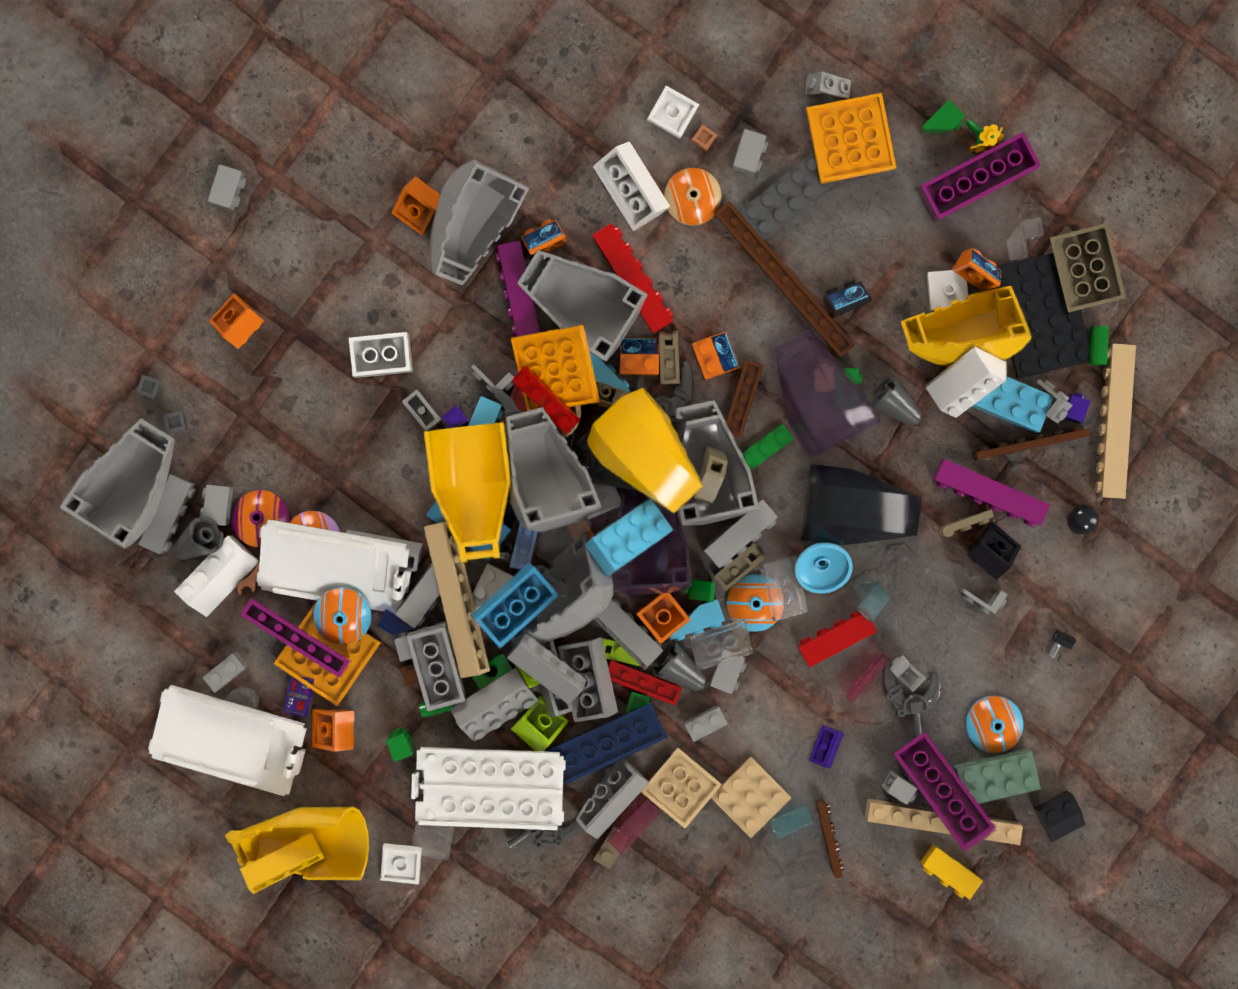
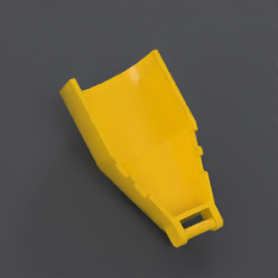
(470, 483)
(338, 831)

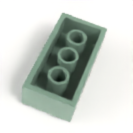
(999, 775)

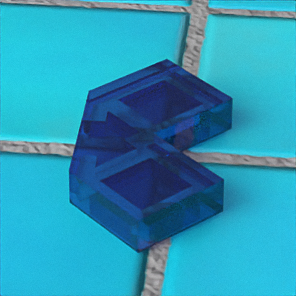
(393, 624)

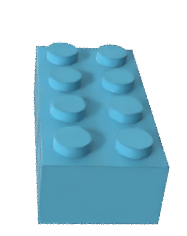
(1017, 404)
(628, 537)

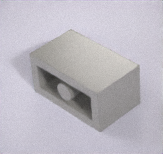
(749, 152)
(227, 188)
(422, 410)
(217, 503)
(225, 671)
(726, 675)
(705, 723)
(899, 788)

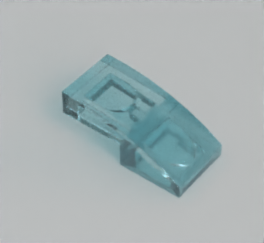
(873, 602)
(791, 821)

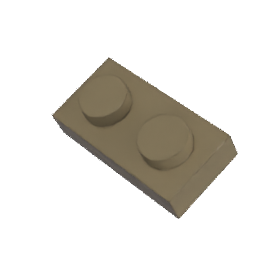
(607, 853)

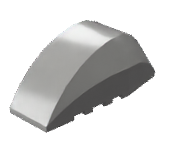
(470, 217)
(586, 297)
(546, 478)
(124, 485)
(737, 492)
(588, 590)

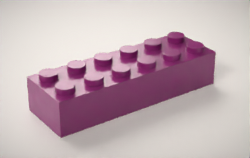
(978, 177)
(945, 792)

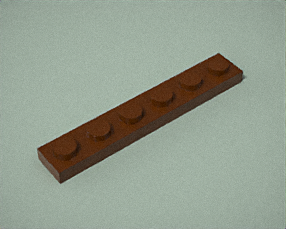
(1023, 444)

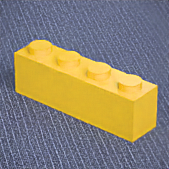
(282, 862)

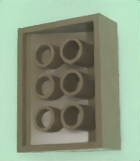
(1087, 268)

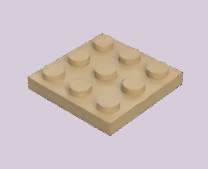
(681, 787)
(750, 797)

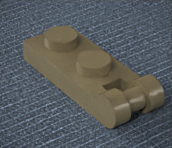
(669, 358)
(965, 523)
(739, 567)

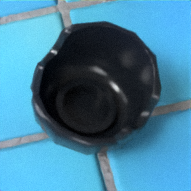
(1082, 519)

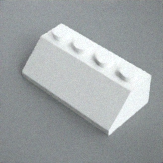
(631, 185)
(967, 381)
(217, 576)

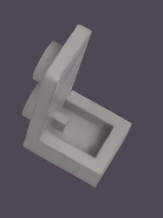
(828, 84)
(505, 384)
(1060, 407)
(996, 602)
(907, 673)

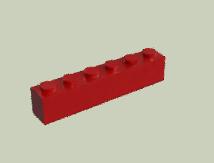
(629, 269)

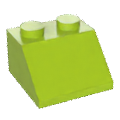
(537, 727)

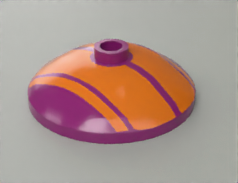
(260, 502)

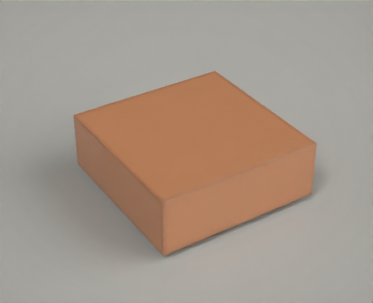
(704, 137)

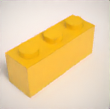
(950, 872)

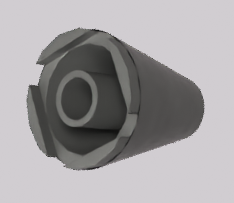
(896, 402)
(198, 539)
(679, 669)

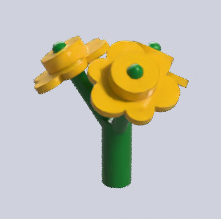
(989, 136)

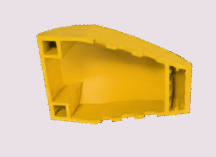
(983, 320)
(644, 450)

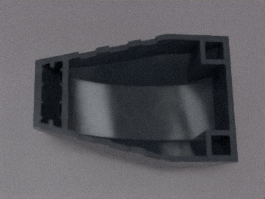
(856, 508)

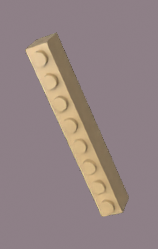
(1115, 421)
(456, 601)
(926, 819)

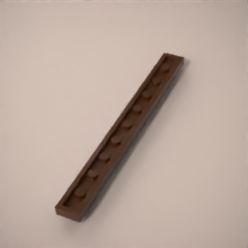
(784, 279)

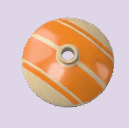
(686, 208)

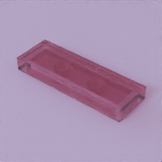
(867, 677)
(633, 826)

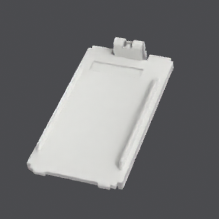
(314, 560)
(227, 740)
(489, 788)

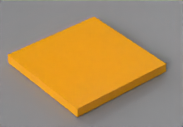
(851, 138)
(561, 362)
(325, 682)

